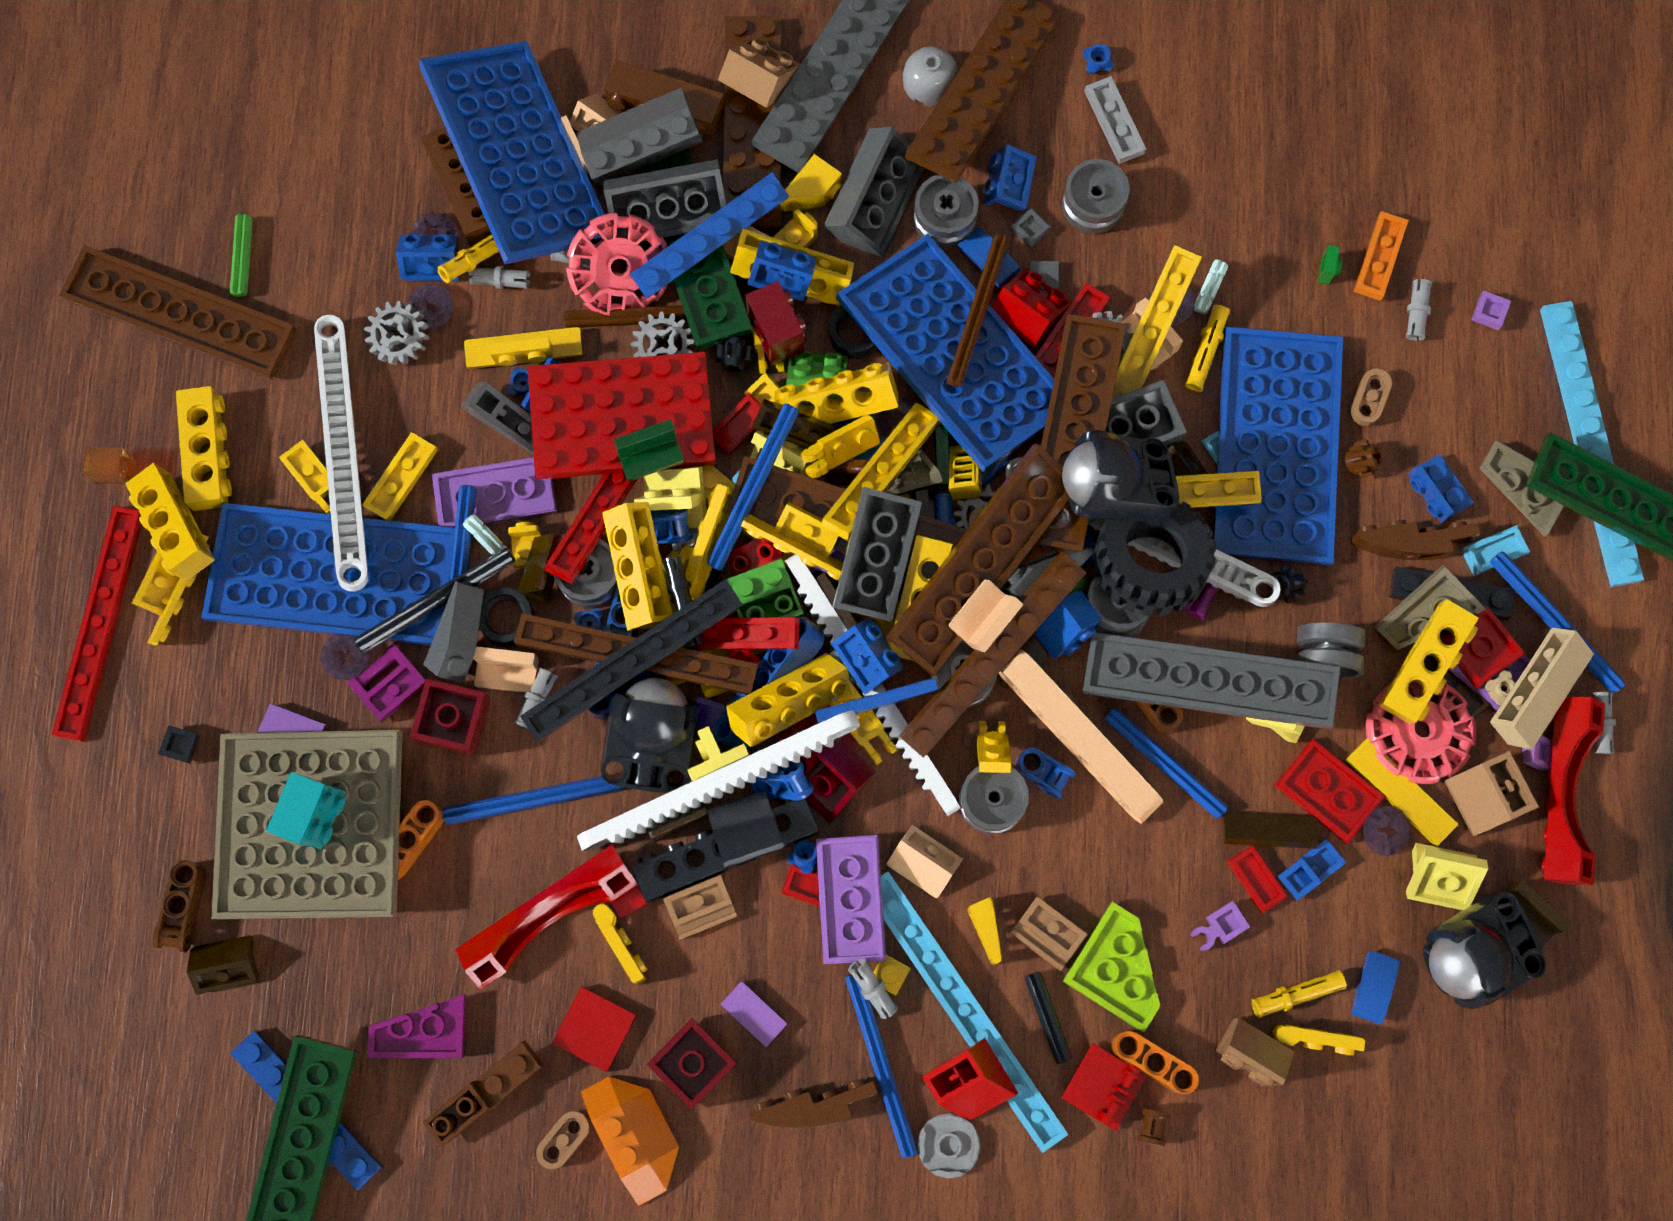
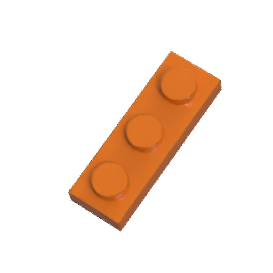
(1380, 256)

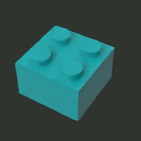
(306, 811)

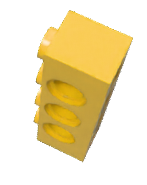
(829, 274)
(853, 403)
(191, 406)
(169, 522)
(924, 550)
(637, 565)
(1397, 697)
(788, 699)

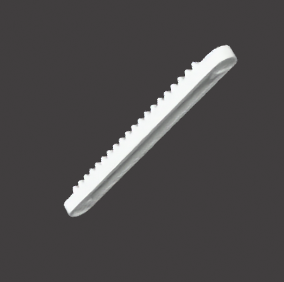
(341, 453)
(1227, 573)
(893, 718)
(718, 782)

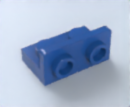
(1009, 178)
(422, 254)
(784, 265)
(1439, 488)
(867, 655)

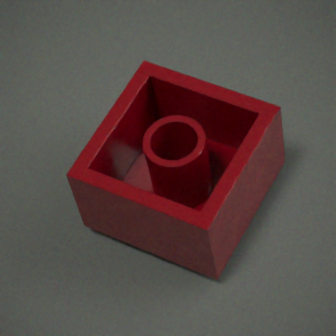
(775, 322)
(450, 717)
(692, 1063)

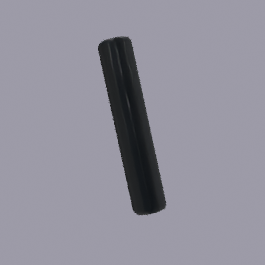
(1048, 1018)

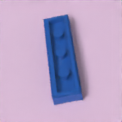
(879, 700)

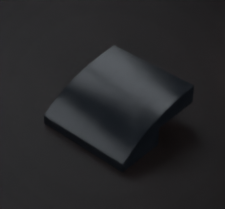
(745, 828)

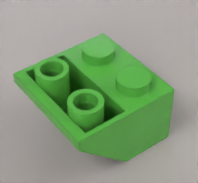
(810, 366)
(766, 592)

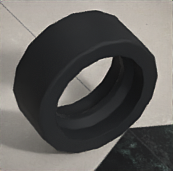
(843, 348)
(492, 598)

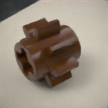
(1363, 458)

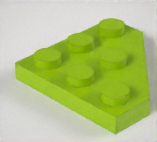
(1117, 969)

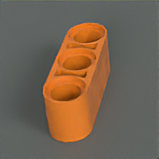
(423, 832)
(1170, 1064)

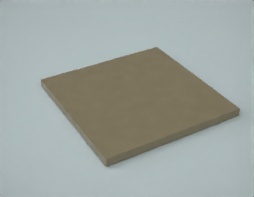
(278, 879)

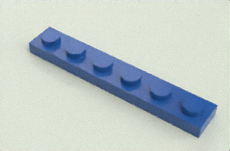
(709, 235)
(268, 1071)

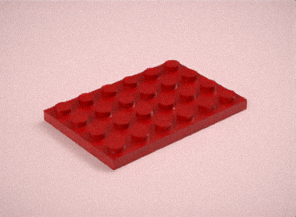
(591, 403)

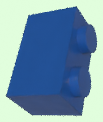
(1068, 626)

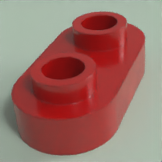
(753, 555)

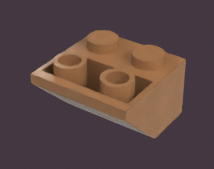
(758, 71)
(1491, 793)
(1256, 1052)

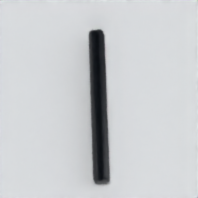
(432, 601)

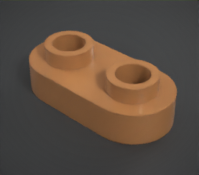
(1369, 398)
(563, 1139)

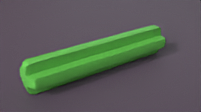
(241, 255)

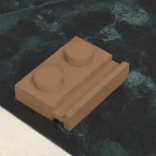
(699, 906)
(1048, 933)

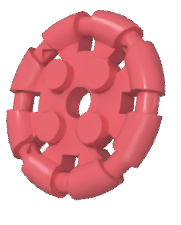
(603, 255)
(1423, 749)

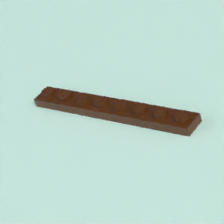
(598, 645)
(981, 666)

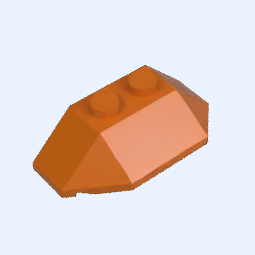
(633, 1135)

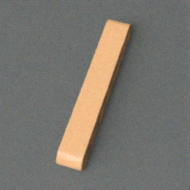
(1080, 736)

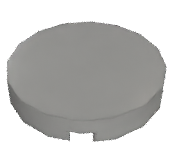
(948, 1145)

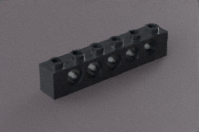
(648, 866)

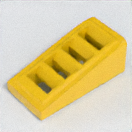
(963, 489)
(984, 921)

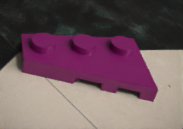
(425, 1033)

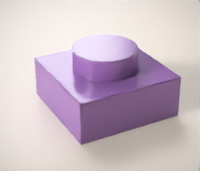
(1491, 310)
(1540, 756)

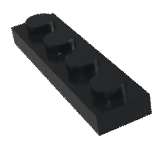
(1497, 598)

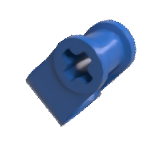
(671, 526)
(1046, 772)
(785, 784)

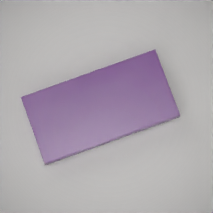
(503, 492)
(851, 899)

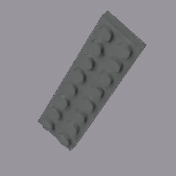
(826, 79)
(1212, 680)

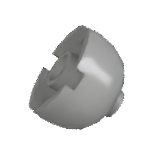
(929, 74)

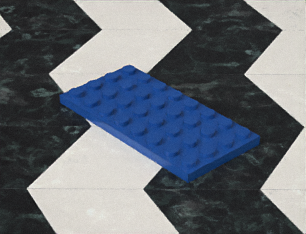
(513, 148)
(916, 316)
(1284, 422)
(282, 573)

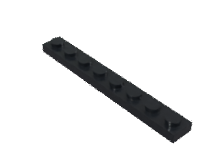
(631, 660)

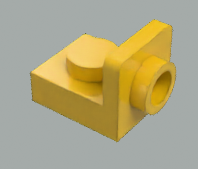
(800, 230)
(521, 541)

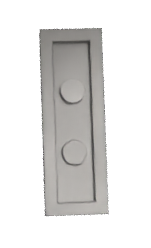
(1115, 120)

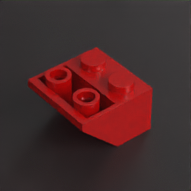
(1031, 310)
(970, 1081)

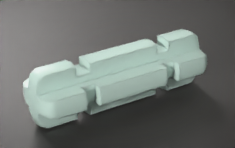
(1210, 287)
(483, 534)

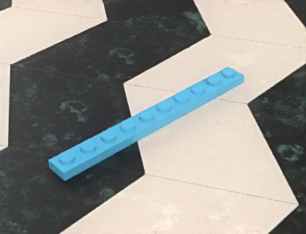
(1586, 426)
(966, 1012)

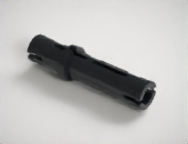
(679, 589)

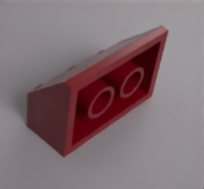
(836, 773)

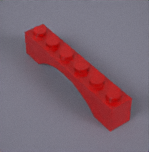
(1576, 730)
(496, 947)

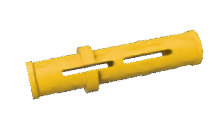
(467, 259)
(1217, 318)
(1288, 997)

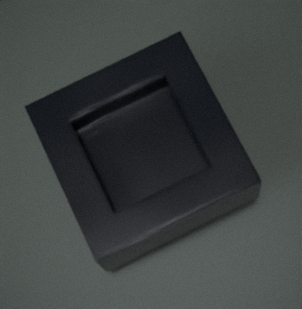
(179, 744)

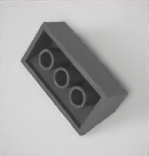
(639, 137)
(874, 192)
(669, 198)
(1147, 414)
(877, 554)

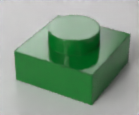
(1330, 264)

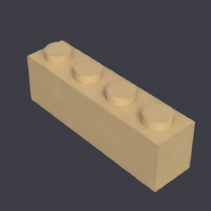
(1542, 688)

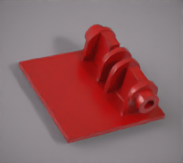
(1104, 1086)

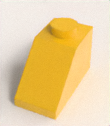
(813, 186)

